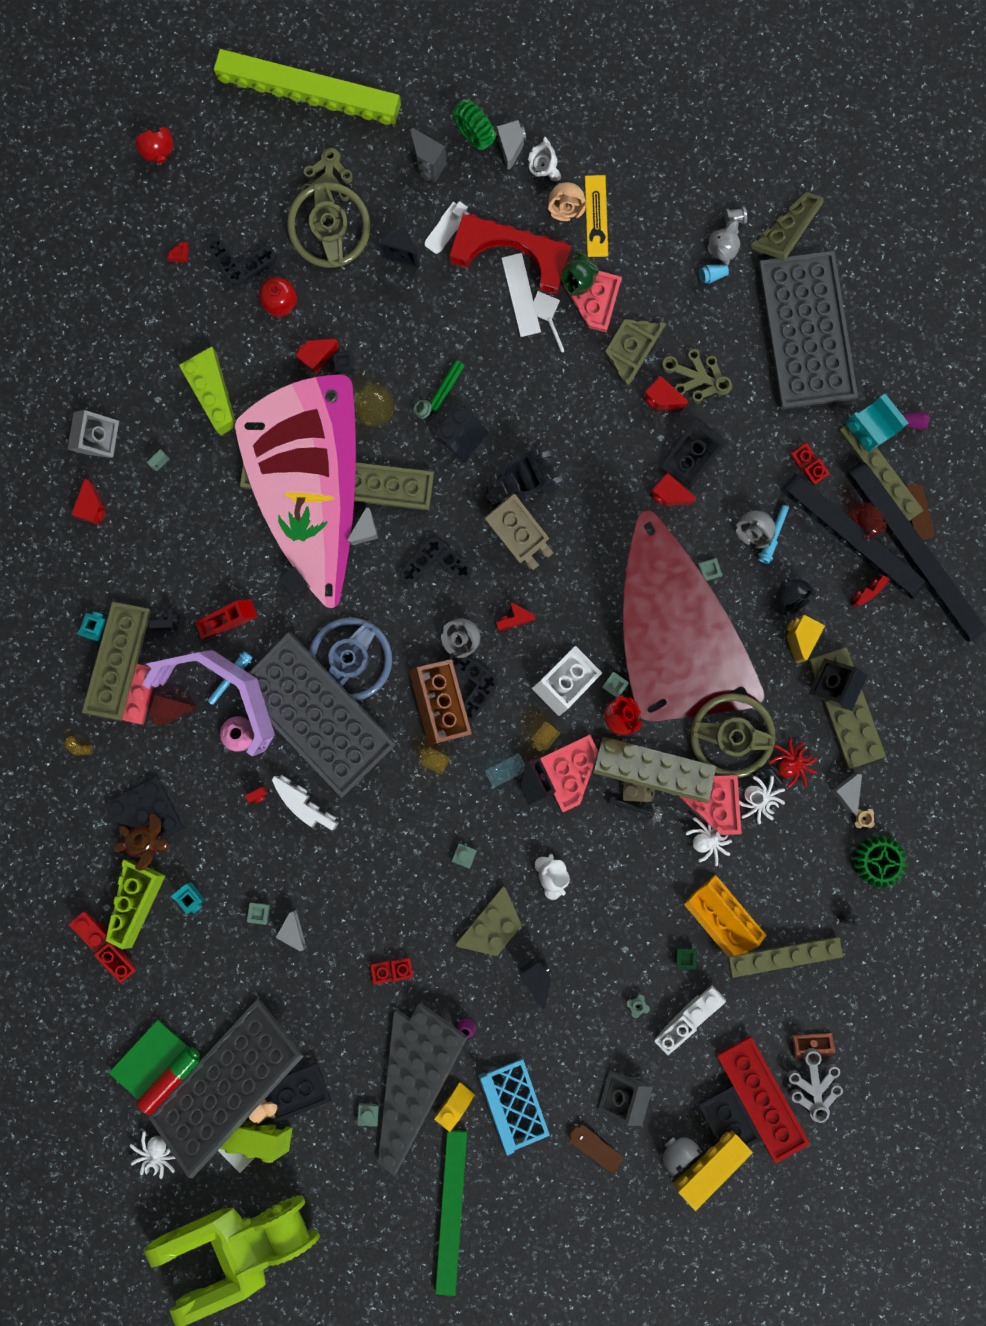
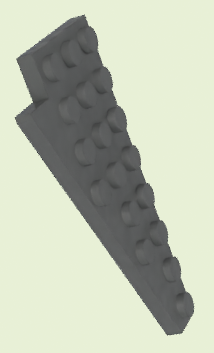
(418, 1065)

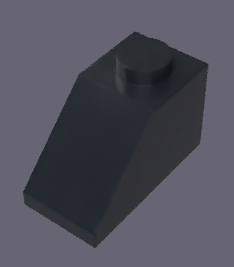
(536, 782)

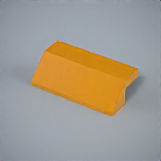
(724, 918)

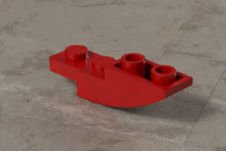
(110, 956)

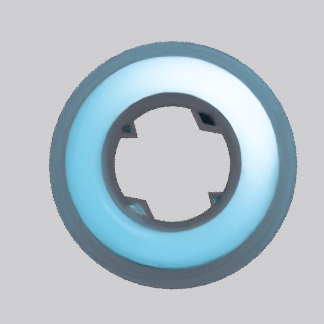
(711, 273)

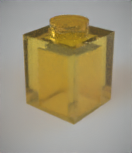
(544, 737)
(434, 760)

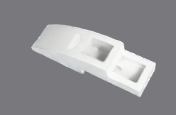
(296, 800)
(688, 1019)

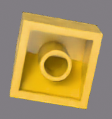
(803, 636)

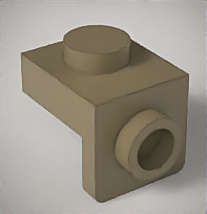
(637, 793)

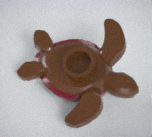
(142, 842)

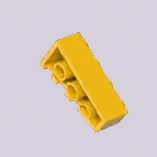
(712, 1169)

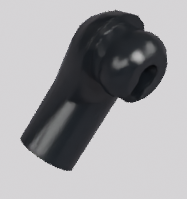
(766, 773)

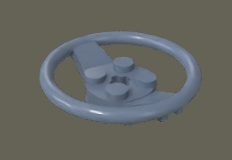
(358, 646)

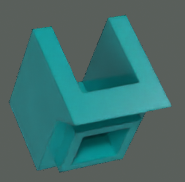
(99, 629)
(189, 889)

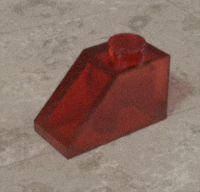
(168, 710)

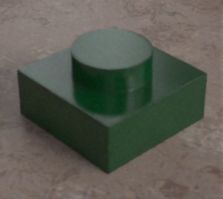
(686, 958)

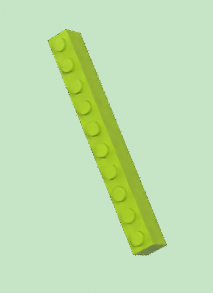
(307, 87)

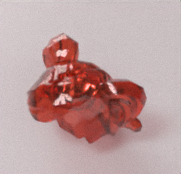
(868, 518)

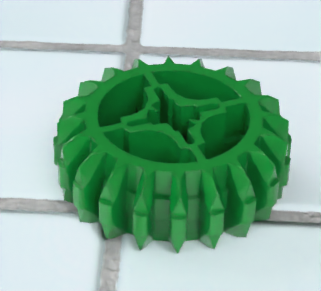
(473, 124)
(880, 854)

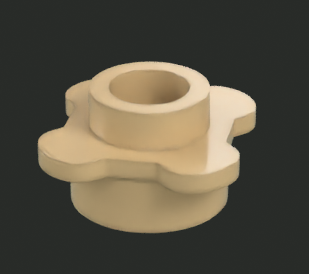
(869, 822)

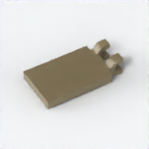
(518, 531)

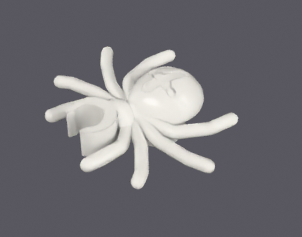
(761, 799)
(708, 841)
(154, 1154)

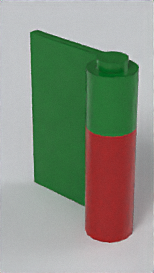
(155, 1066)

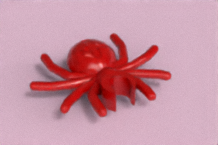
(793, 763)

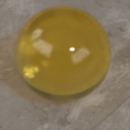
(373, 405)

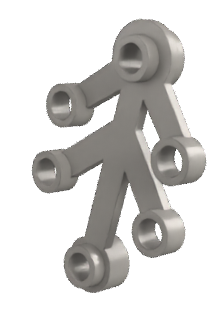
(816, 1087)

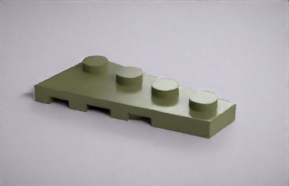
(789, 228)

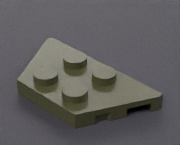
(632, 346)
(492, 927)

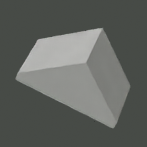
(364, 529)
(849, 792)
(291, 932)

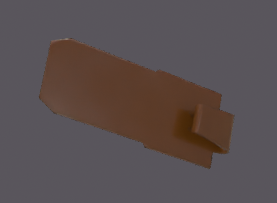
(922, 522)
(594, 1147)

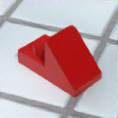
(520, 617)

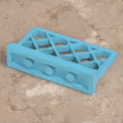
(498, 1114)

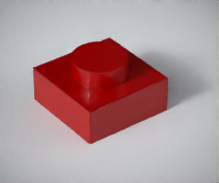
(257, 795)

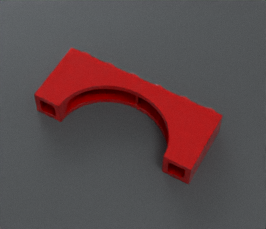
(479, 234)

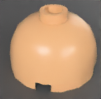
(566, 201)

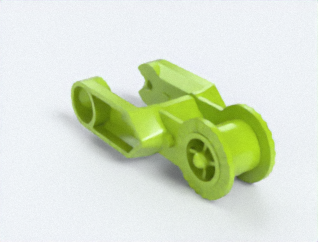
(242, 1249)

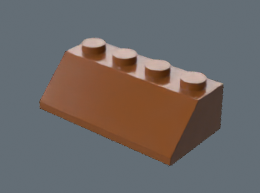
(440, 702)

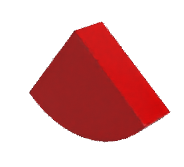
(179, 253)

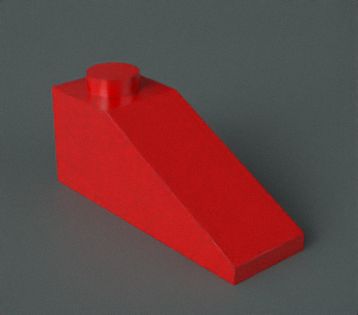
(226, 618)

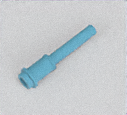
(766, 554)
(243, 660)

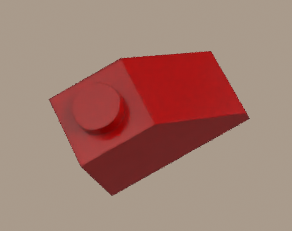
(316, 353)
(664, 396)
(671, 493)
(89, 504)

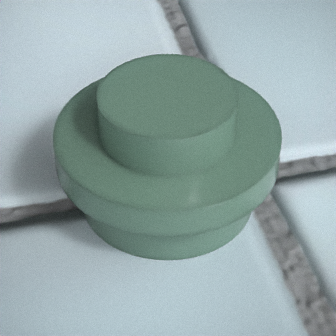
(422, 408)

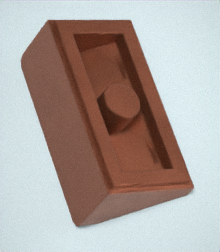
(821, 1042)

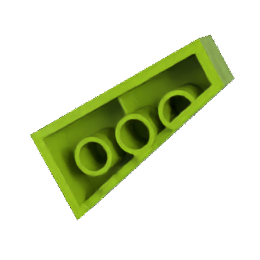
(209, 386)
(132, 903)
(259, 1141)

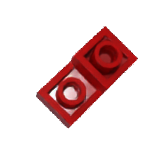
(808, 463)
(867, 594)
(391, 970)

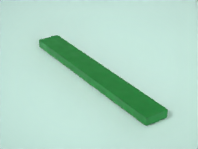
(451, 1212)

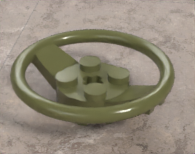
(329, 236)
(721, 734)

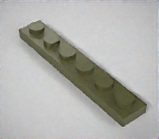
(885, 474)
(784, 957)

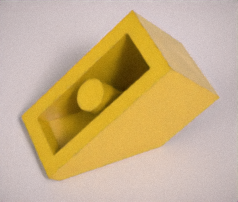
(454, 1106)

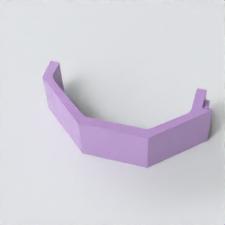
(246, 683)

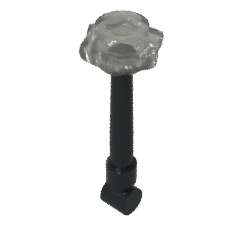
(655, 814)

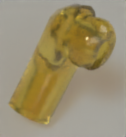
(75, 748)

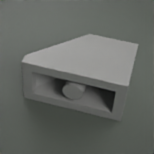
(511, 141)

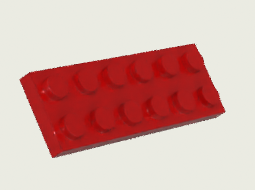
(763, 1099)

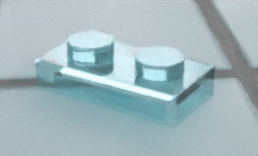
(506, 770)

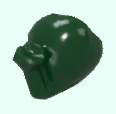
(579, 275)

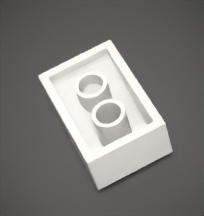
(567, 681)

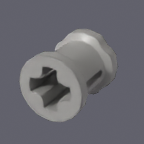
(737, 214)

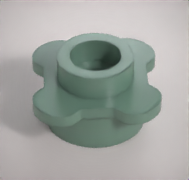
(639, 1000)

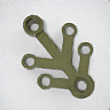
(328, 175)
(699, 376)

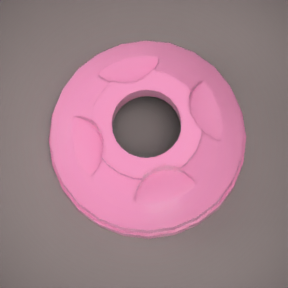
(246, 737)

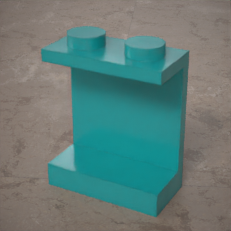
(876, 423)

